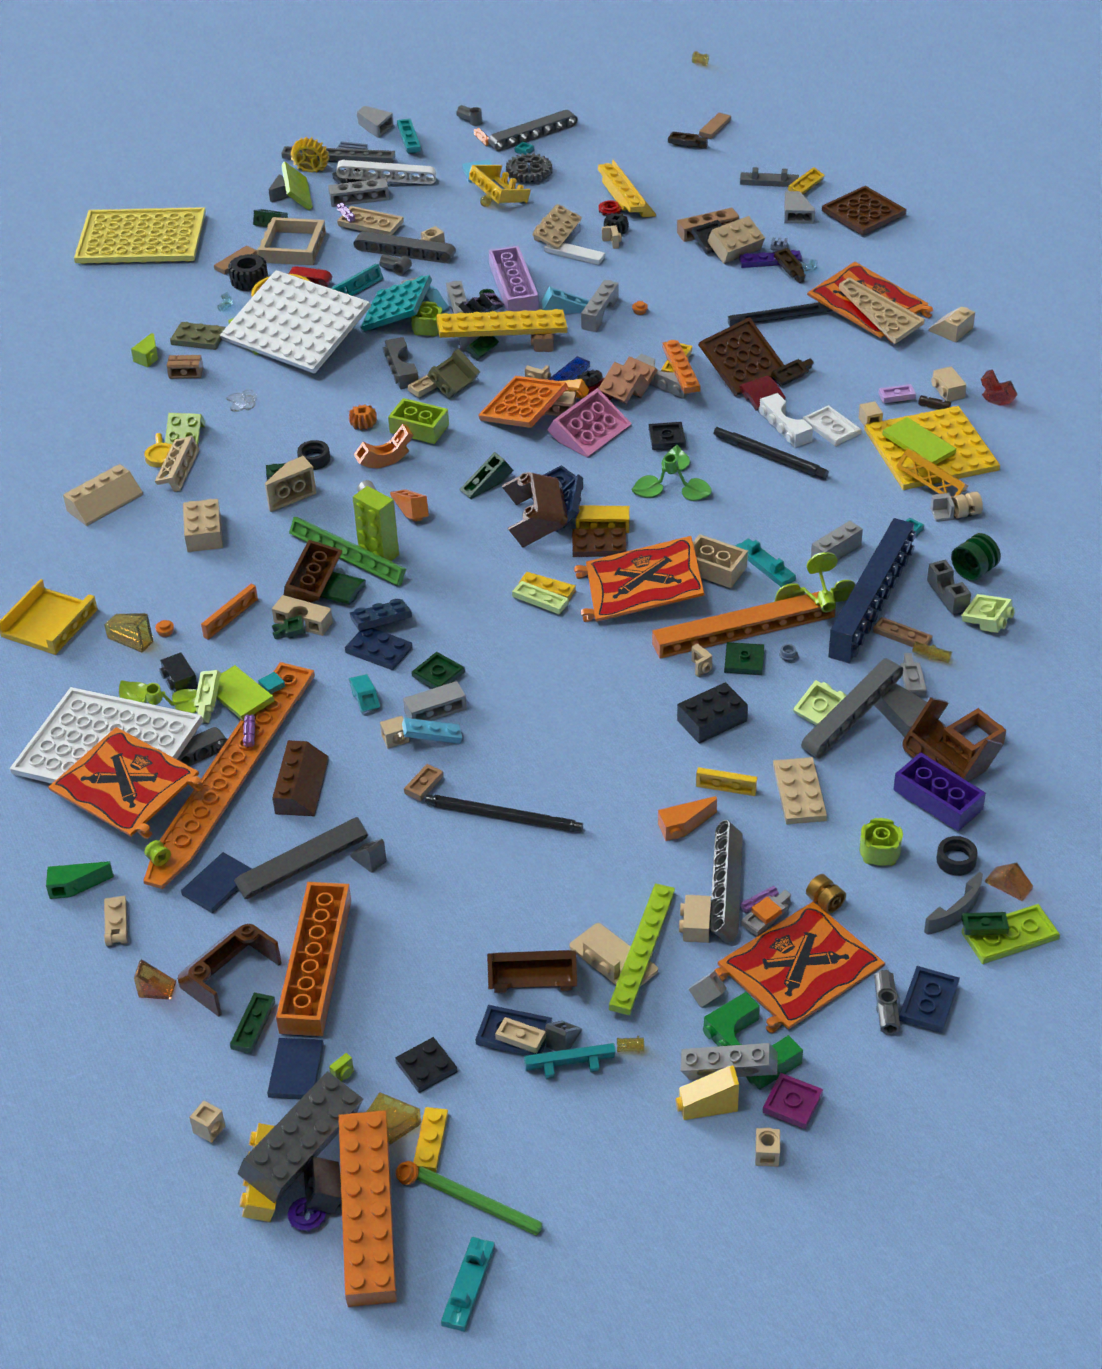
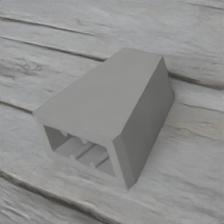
(375, 120)
(797, 208)

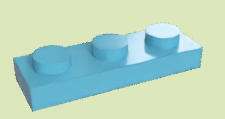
(432, 730)

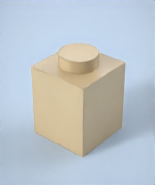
(870, 413)

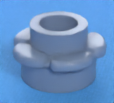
(788, 652)

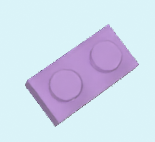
(897, 393)

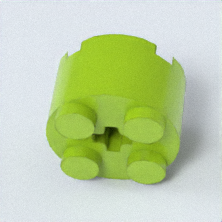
(425, 320)
(881, 842)

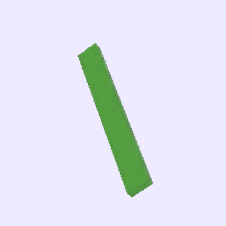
(351, 552)

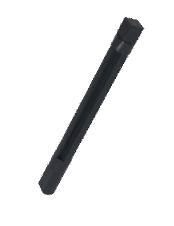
(779, 313)
(771, 453)

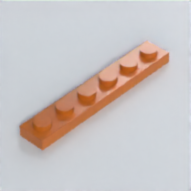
(681, 366)

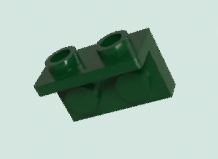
(263, 217)

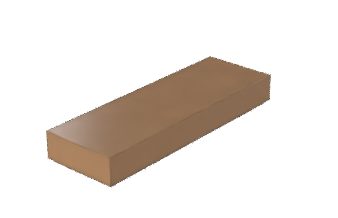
(715, 125)
(222, 266)
(900, 632)

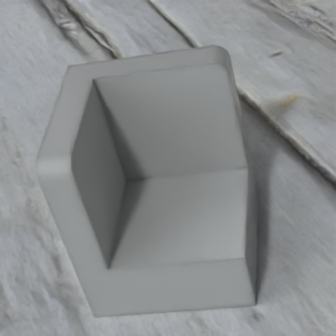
(942, 507)
(707, 988)

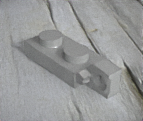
(913, 676)
(755, 925)

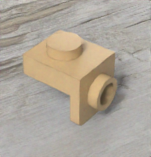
(611, 234)
(533, 372)
(702, 660)

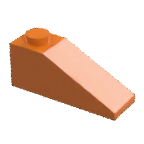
(411, 504)
(684, 818)

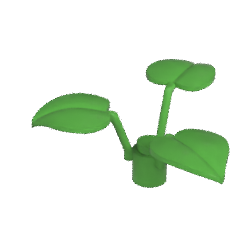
(673, 462)

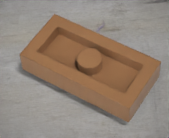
(423, 782)

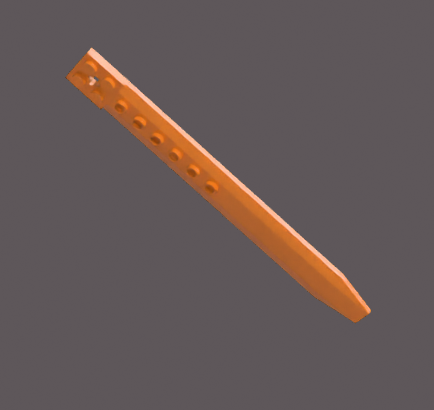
(224, 779)

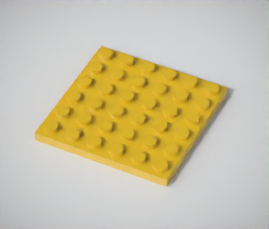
(950, 425)

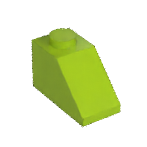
(145, 351)

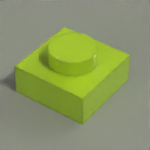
(342, 1067)

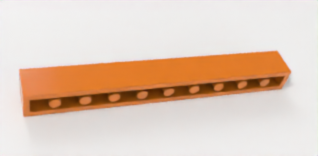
(738, 625)

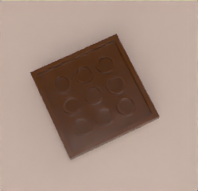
(864, 210)
(740, 354)

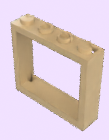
(292, 256)

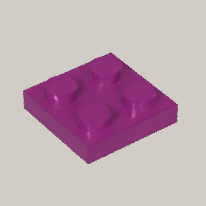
(792, 1100)

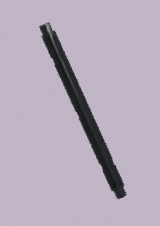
(504, 812)

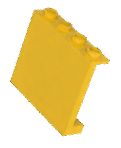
(46, 618)

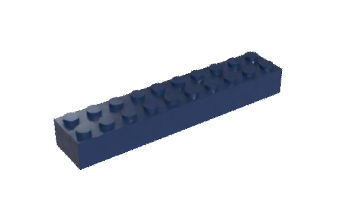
(871, 591)

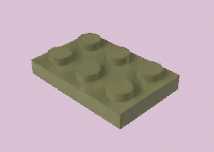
(197, 335)

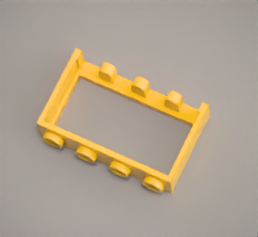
(484, 174)

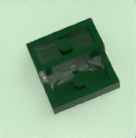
(343, 588)

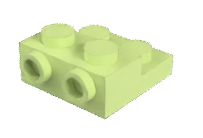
(989, 612)
(818, 702)

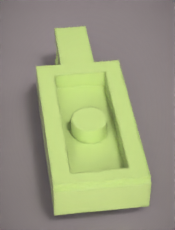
(207, 693)

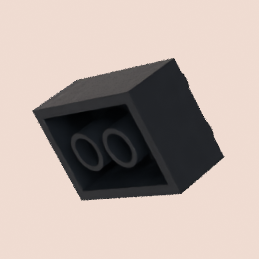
(712, 712)

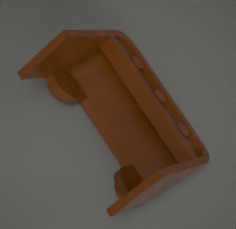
(545, 514)
(927, 736)
(532, 969)
(193, 976)

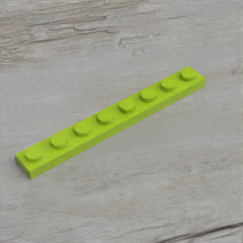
(641, 949)

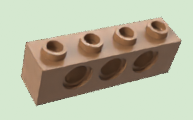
(685, 225)

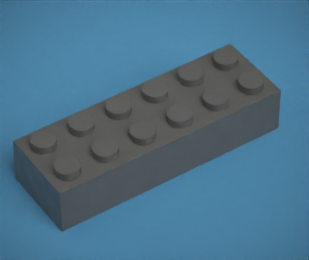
(299, 1137)

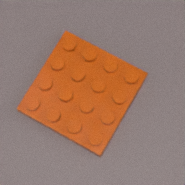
(523, 401)

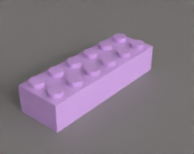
(513, 279)

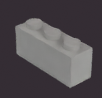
(839, 541)
(435, 702)

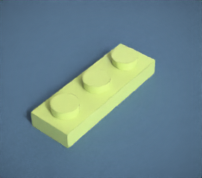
(540, 597)

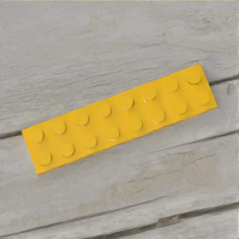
(501, 323)

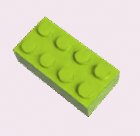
(376, 523)

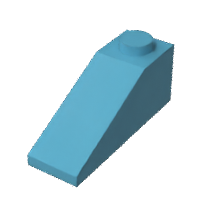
(563, 301)

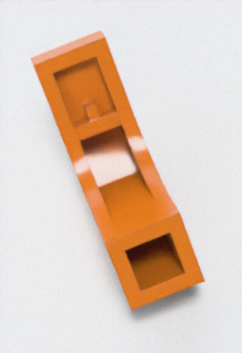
(385, 454)

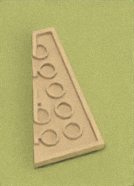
(887, 315)

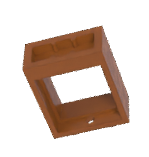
(962, 746)

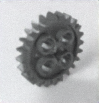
(539, 166)

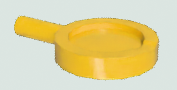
(157, 453)

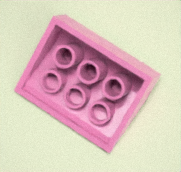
(589, 424)

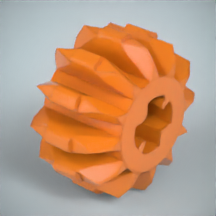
(362, 417)

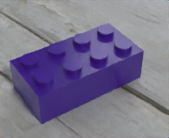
(939, 791)

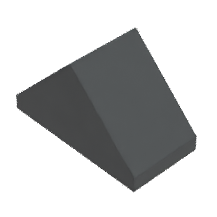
(278, 190)
(370, 855)
(561, 1035)

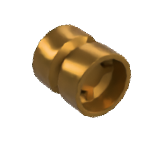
(825, 893)

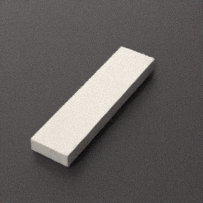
(577, 253)

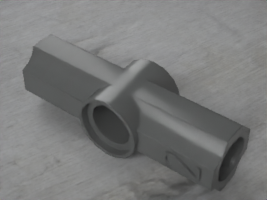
(886, 1002)

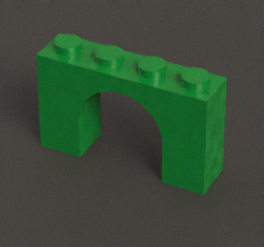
(739, 1013)

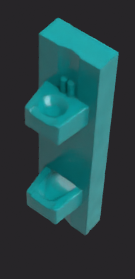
(409, 136)
(360, 280)
(766, 563)
(572, 1056)
(468, 1284)

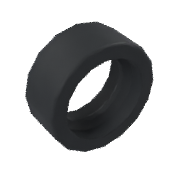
(315, 446)
(954, 867)

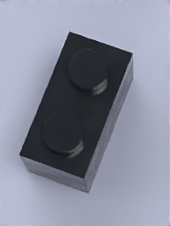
(178, 673)
(322, 1185)

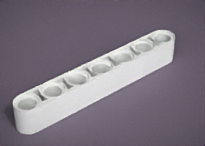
(393, 176)

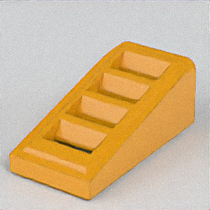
(577, 386)

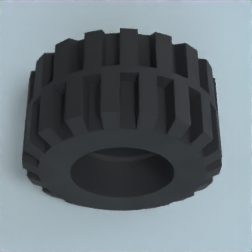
(247, 271)

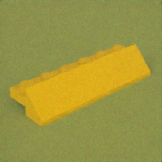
(624, 190)

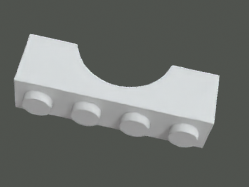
(795, 431)

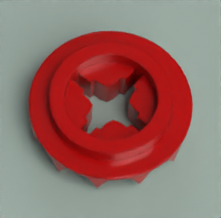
(608, 207)

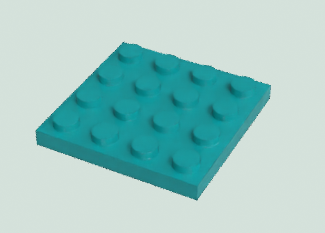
(396, 303)

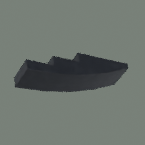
(484, 303)

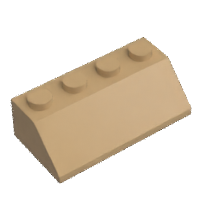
(102, 495)

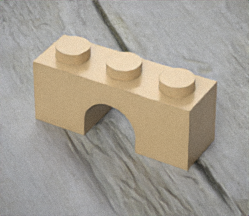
(316, 617)

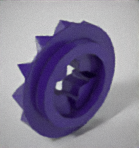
(297, 1218)

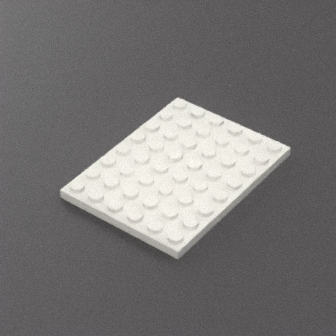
(295, 321)
(86, 718)

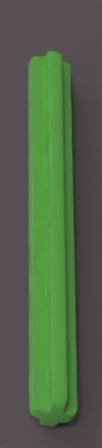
(479, 1201)

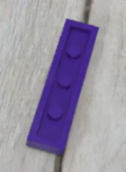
(762, 259)

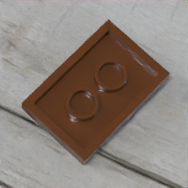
(598, 542)

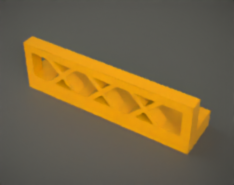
(945, 476)

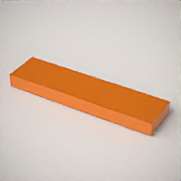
(229, 611)

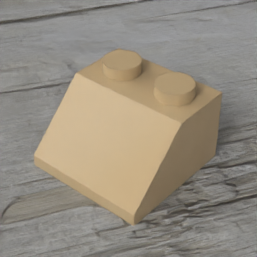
(954, 324)

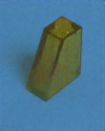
(130, 630)
(400, 1115)

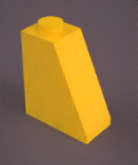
(709, 1095)

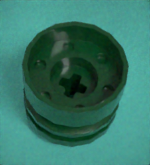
(975, 556)

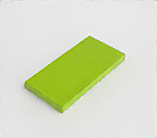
(296, 186)
(913, 436)
(242, 693)
(1027, 930)

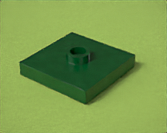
(744, 658)
(438, 671)

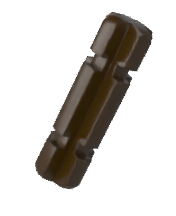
(933, 402)

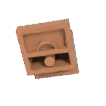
(627, 379)

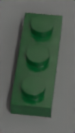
(252, 1023)

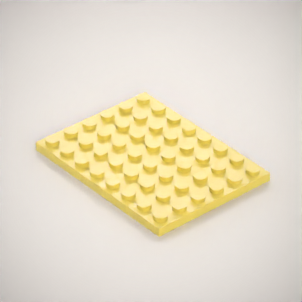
(140, 235)

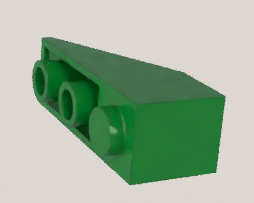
(70, 880)

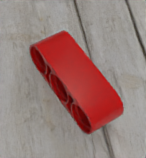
(317, 276)

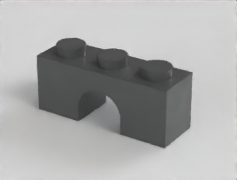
(953, 595)

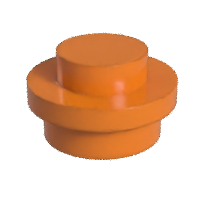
(640, 307)
(164, 628)
(407, 1172)

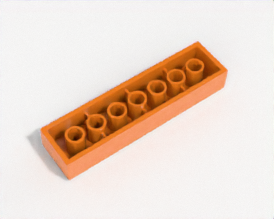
(314, 959)
(367, 1209)

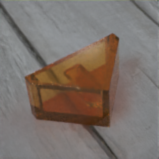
(1010, 880)
(153, 982)

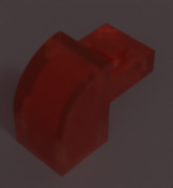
(997, 392)

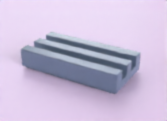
(350, 145)
(779, 242)

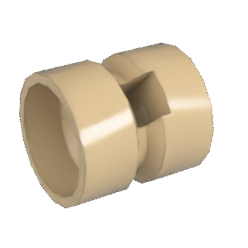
(967, 504)

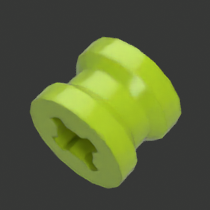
(157, 853)

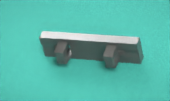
(767, 179)

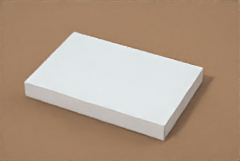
(832, 425)

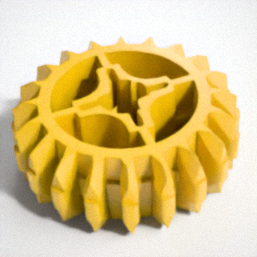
(310, 151)

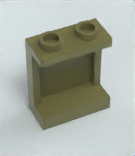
(453, 374)

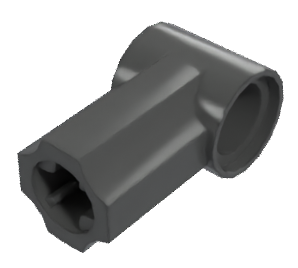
(473, 114)
(398, 265)

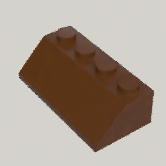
(312, 571)
(299, 779)

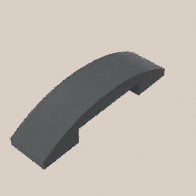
(943, 919)

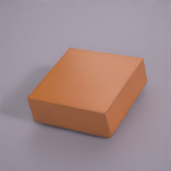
(766, 910)

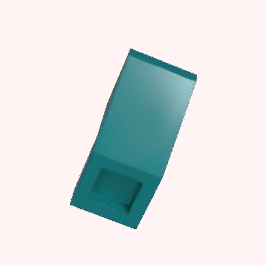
(365, 692)

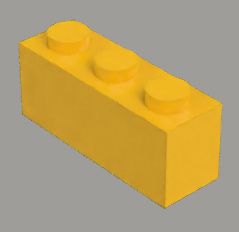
(603, 517)

